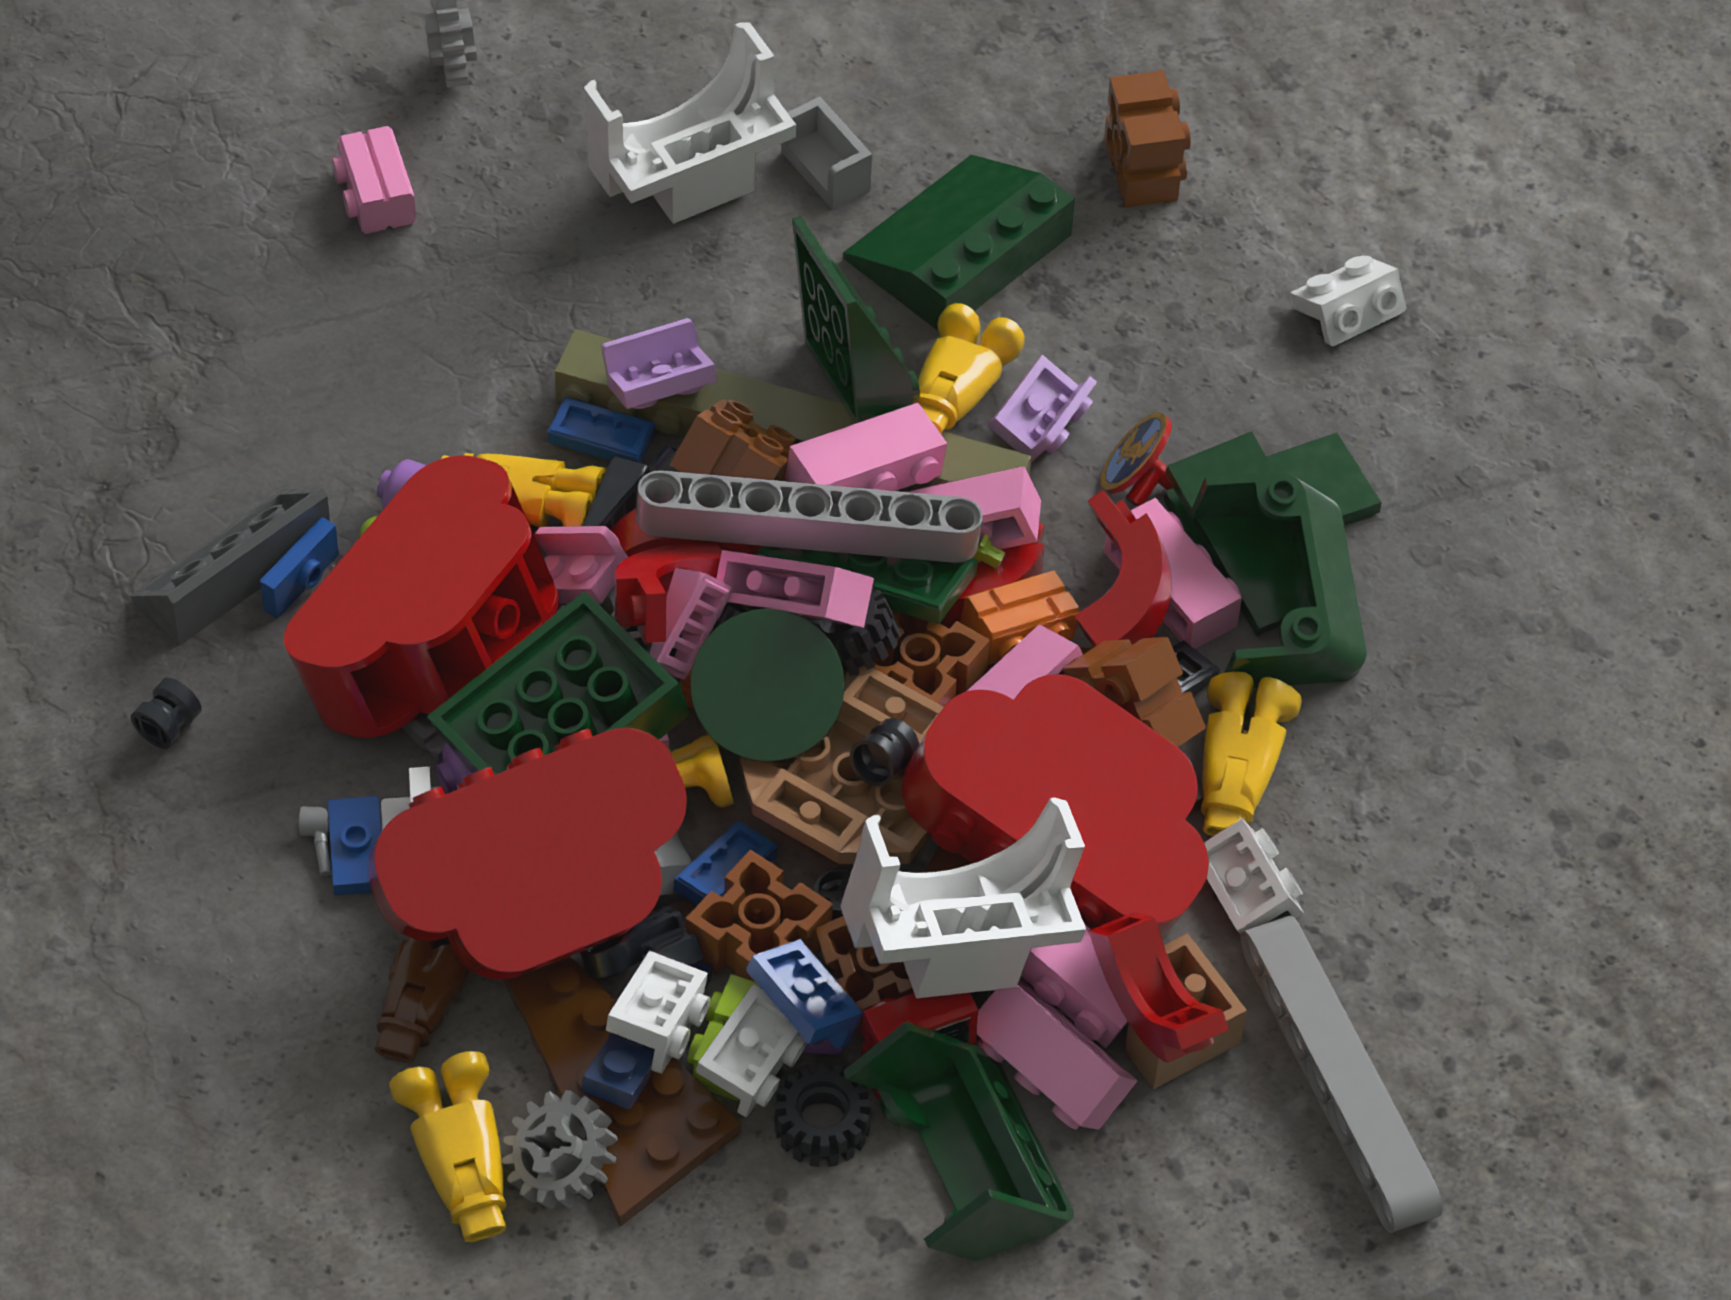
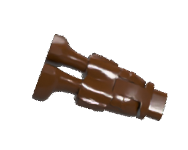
(417, 997)

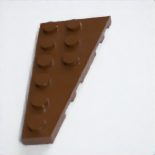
(672, 1121)

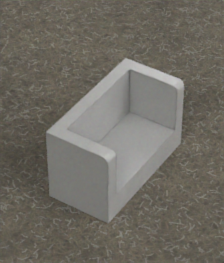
(828, 154)

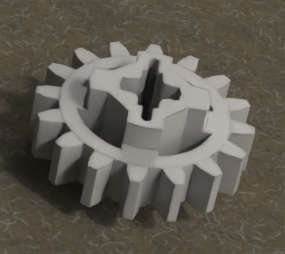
(450, 40)
(546, 1140)

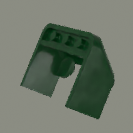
(1326, 636)
(974, 1137)

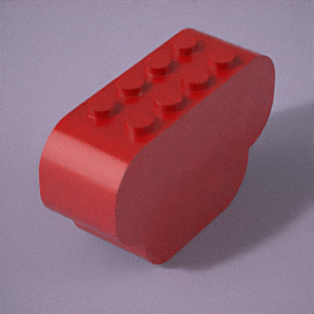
(422, 600)
(1000, 760)
(533, 856)

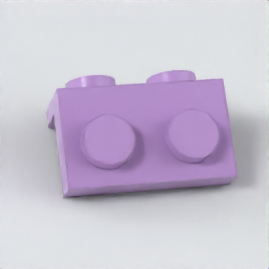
(657, 364)
(1040, 409)

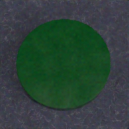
(767, 685)

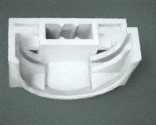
(699, 149)
(971, 922)

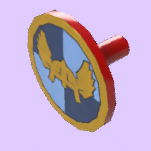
(1137, 460)

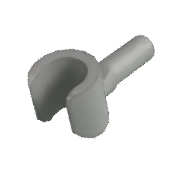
(315, 823)

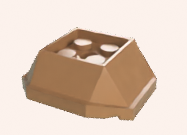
(812, 793)

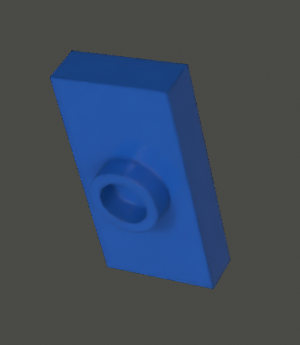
(600, 431)
(299, 567)
(353, 831)
(711, 866)

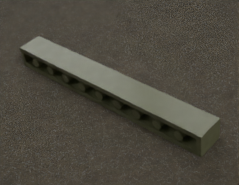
(805, 416)

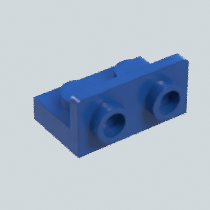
(806, 993)

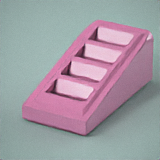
(694, 607)

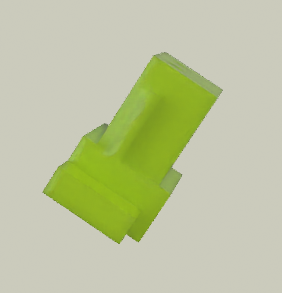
(988, 553)

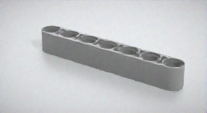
(808, 516)
(1341, 1075)

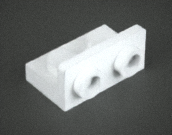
(1247, 877)
(661, 1007)
(752, 1051)

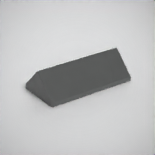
(229, 564)

